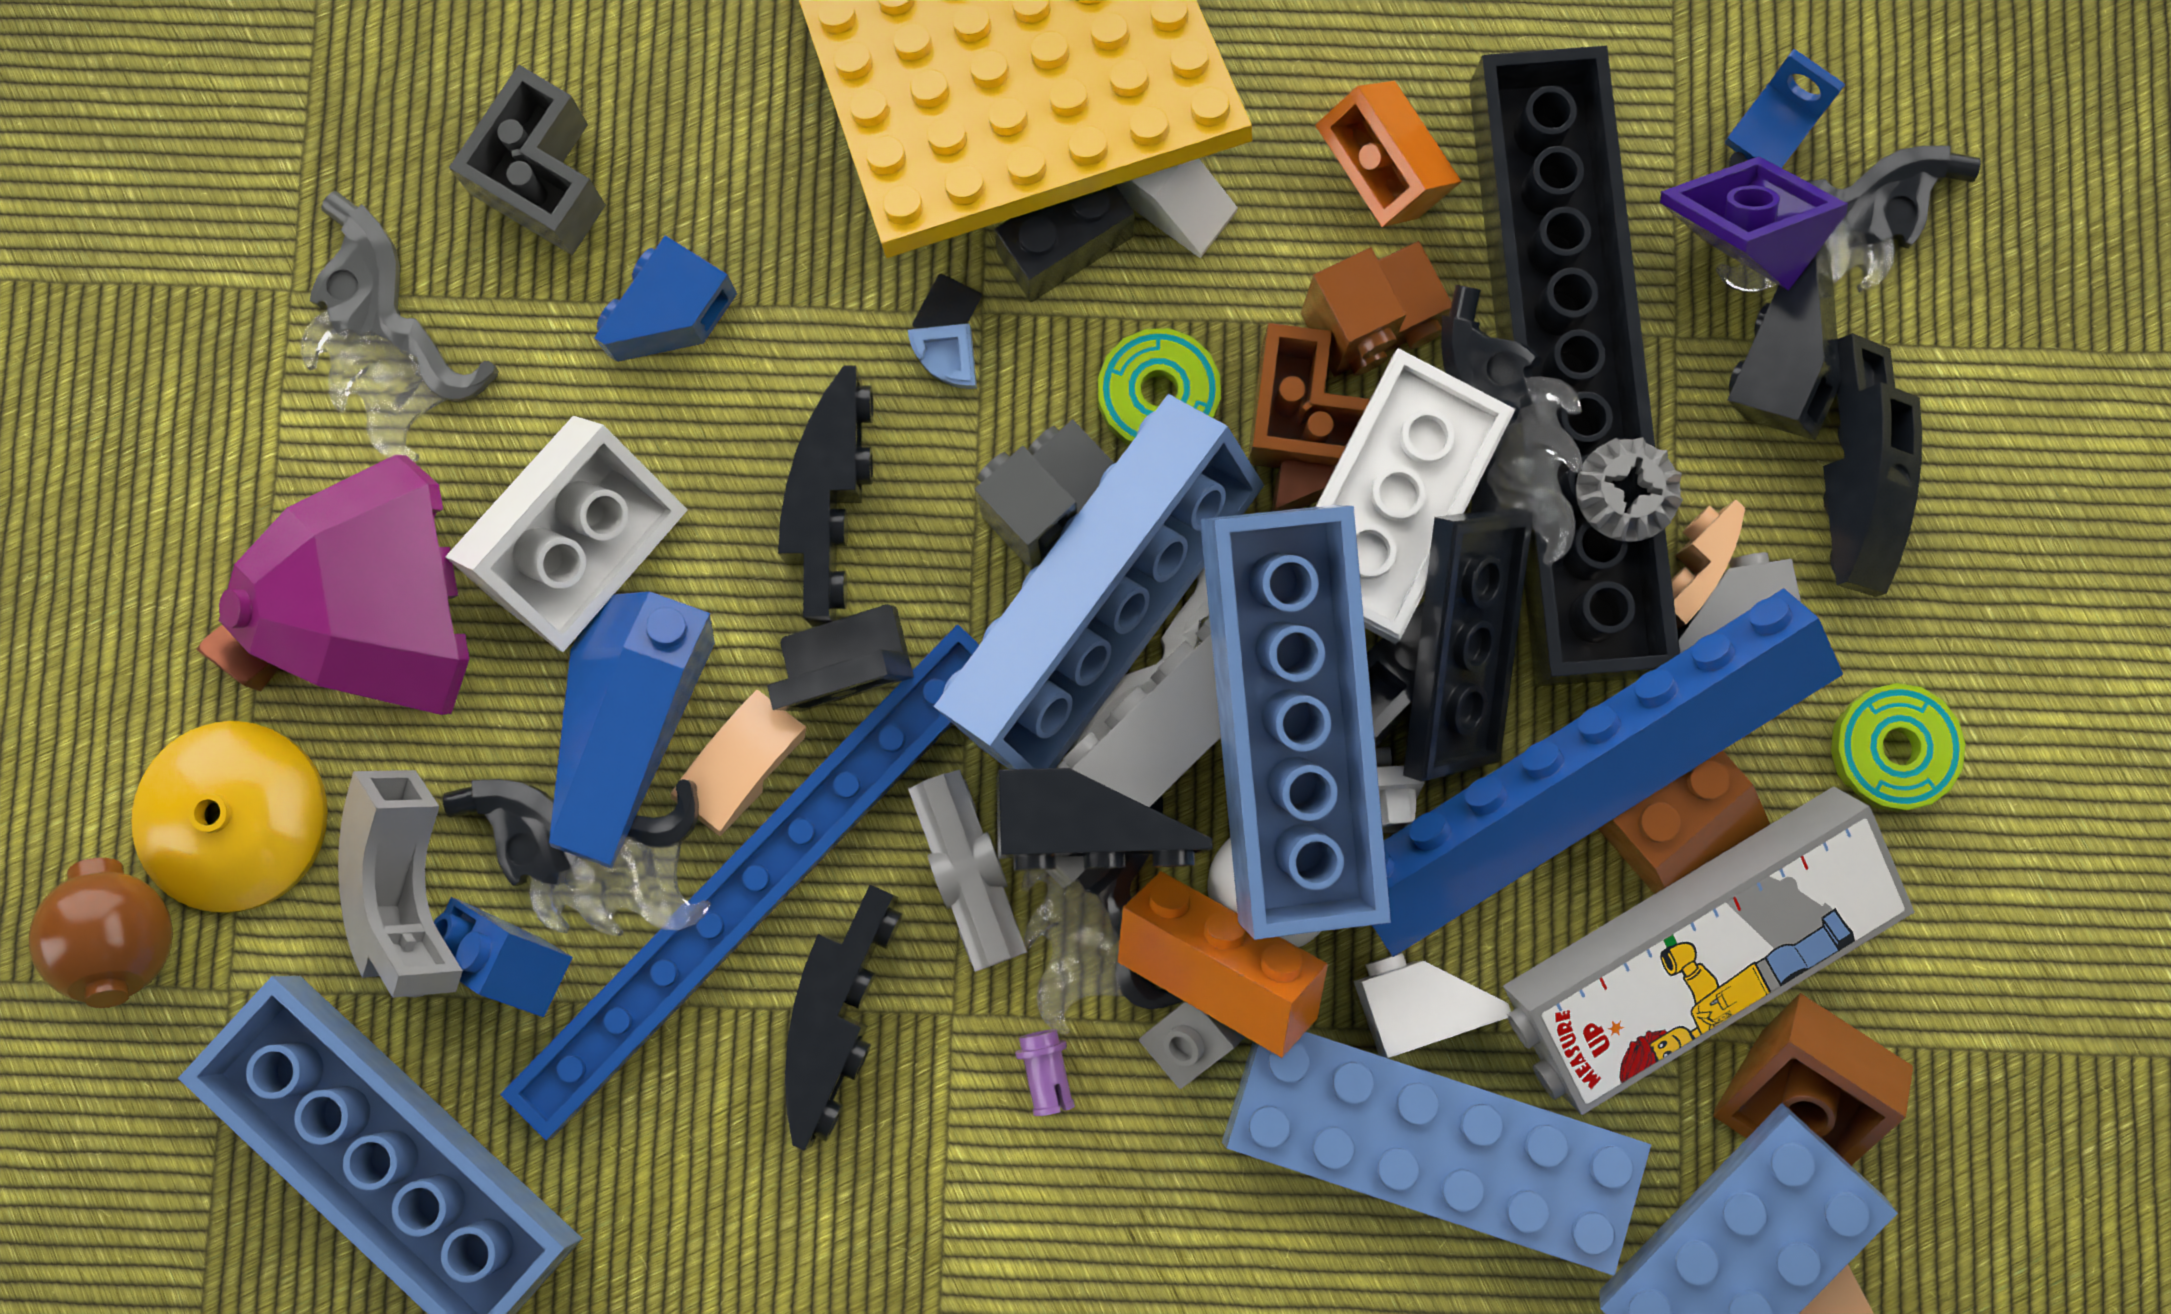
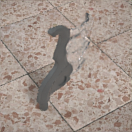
(369, 343)

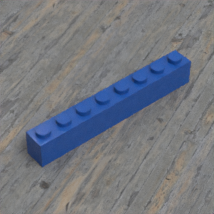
(1603, 765)

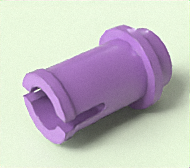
(1046, 1071)

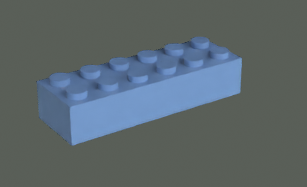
(1100, 590)
(1296, 720)
(1440, 1148)
(378, 1155)

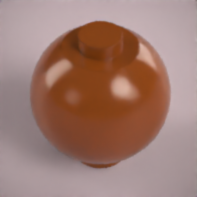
(100, 934)

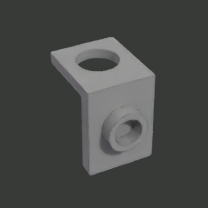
(1188, 1043)

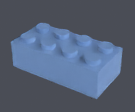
(1756, 1232)

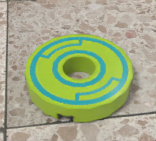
(1154, 355)
(1934, 741)

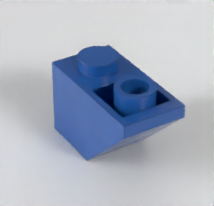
(667, 306)
(502, 958)

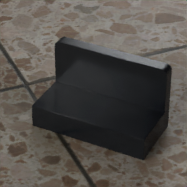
(842, 660)

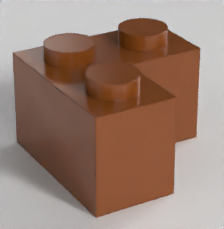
(1376, 306)
(1290, 408)

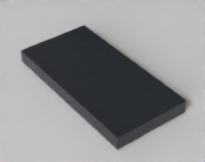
(1467, 642)

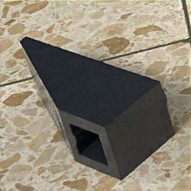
(1794, 356)
(1071, 815)

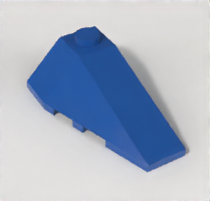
(621, 707)

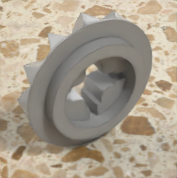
(1604, 503)

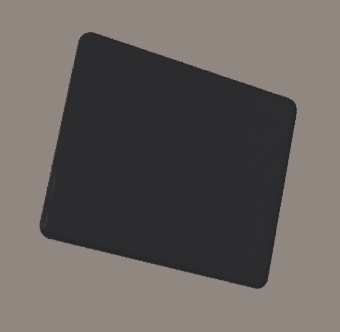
(947, 304)

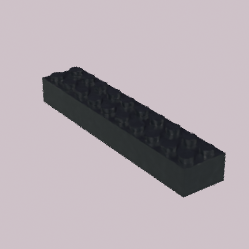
(1571, 296)

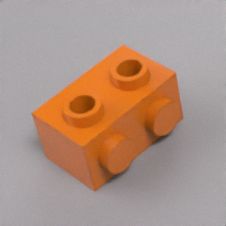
(1388, 153)

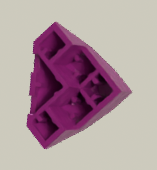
(356, 591)

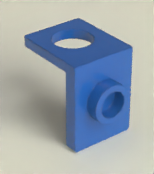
(1784, 112)

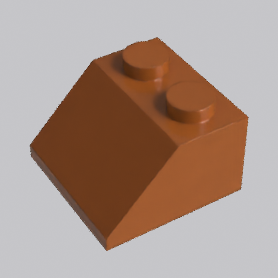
(1687, 822)
(1823, 1073)

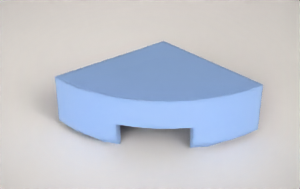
(946, 353)

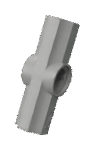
(967, 870)

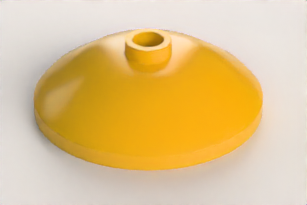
(266, 824)

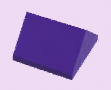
(1758, 216)

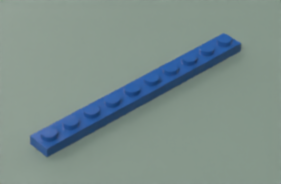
(740, 895)

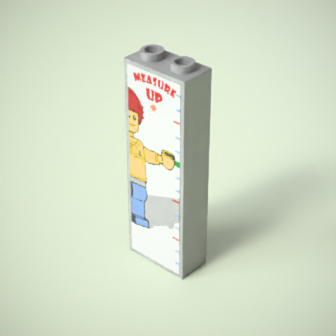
(1707, 950)

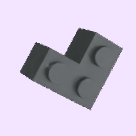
(518, 161)
(1040, 489)

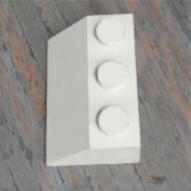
(568, 532)

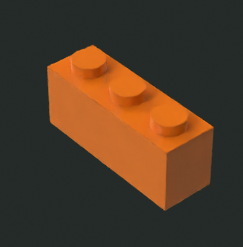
(1211, 962)

